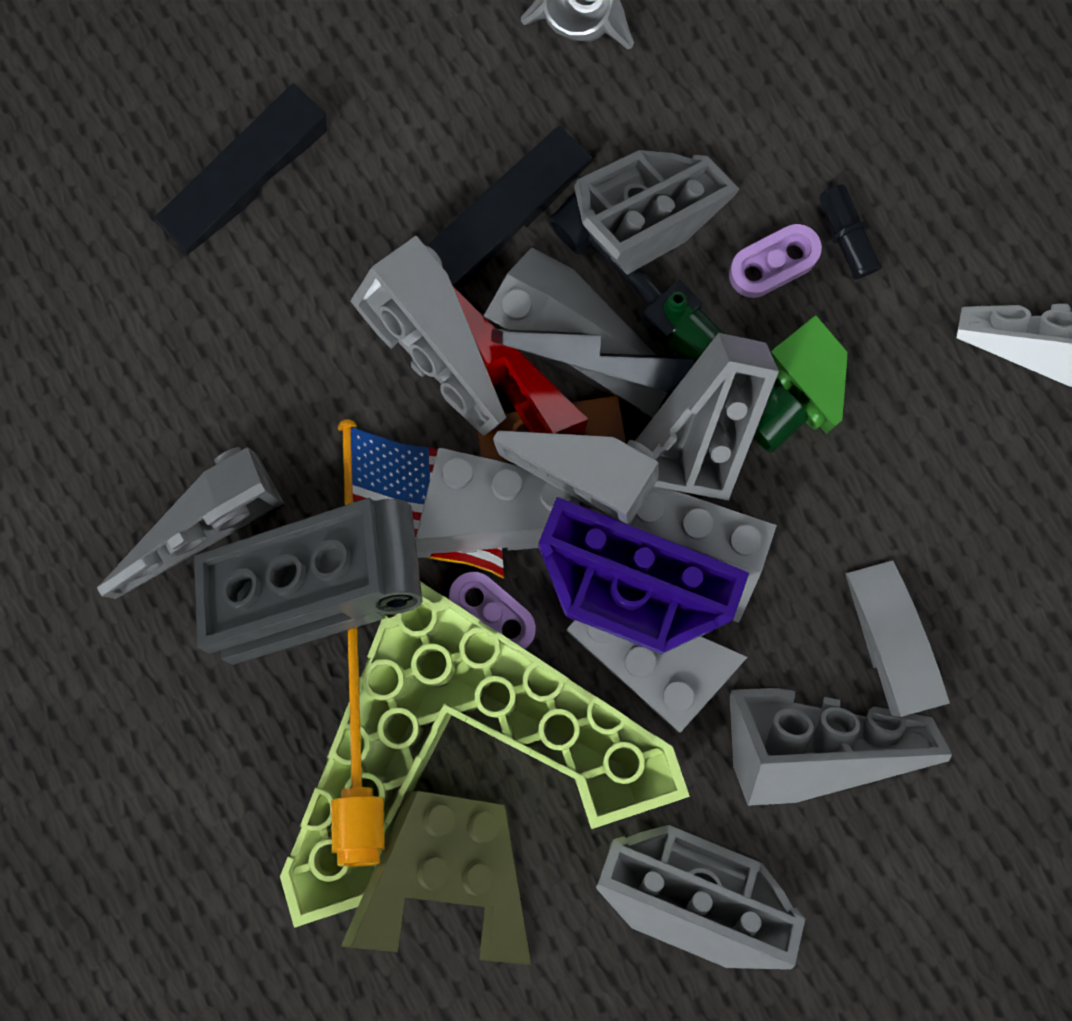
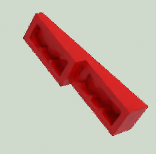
(530, 392)

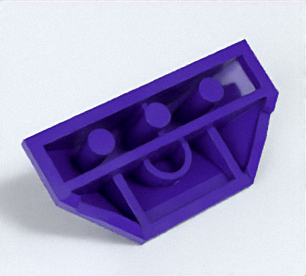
(635, 580)

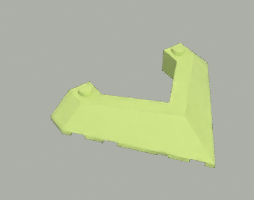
(449, 665)

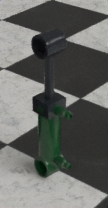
(678, 321)

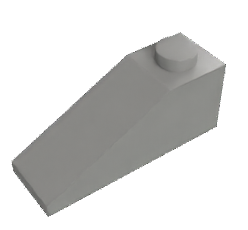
(589, 468)

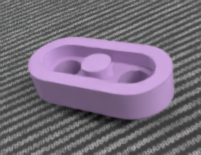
(773, 262)
(496, 606)

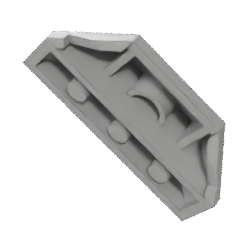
(650, 203)
(701, 899)

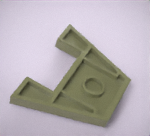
(445, 854)

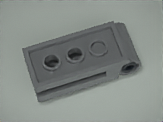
(307, 580)

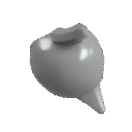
(582, 19)

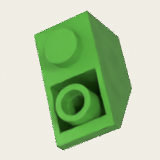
(814, 371)

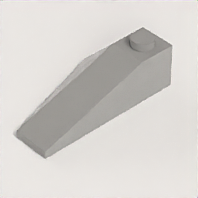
(807, 751)

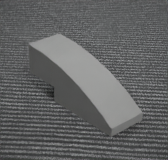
(896, 640)

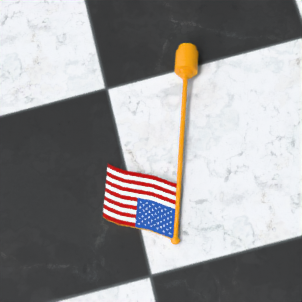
(380, 471)

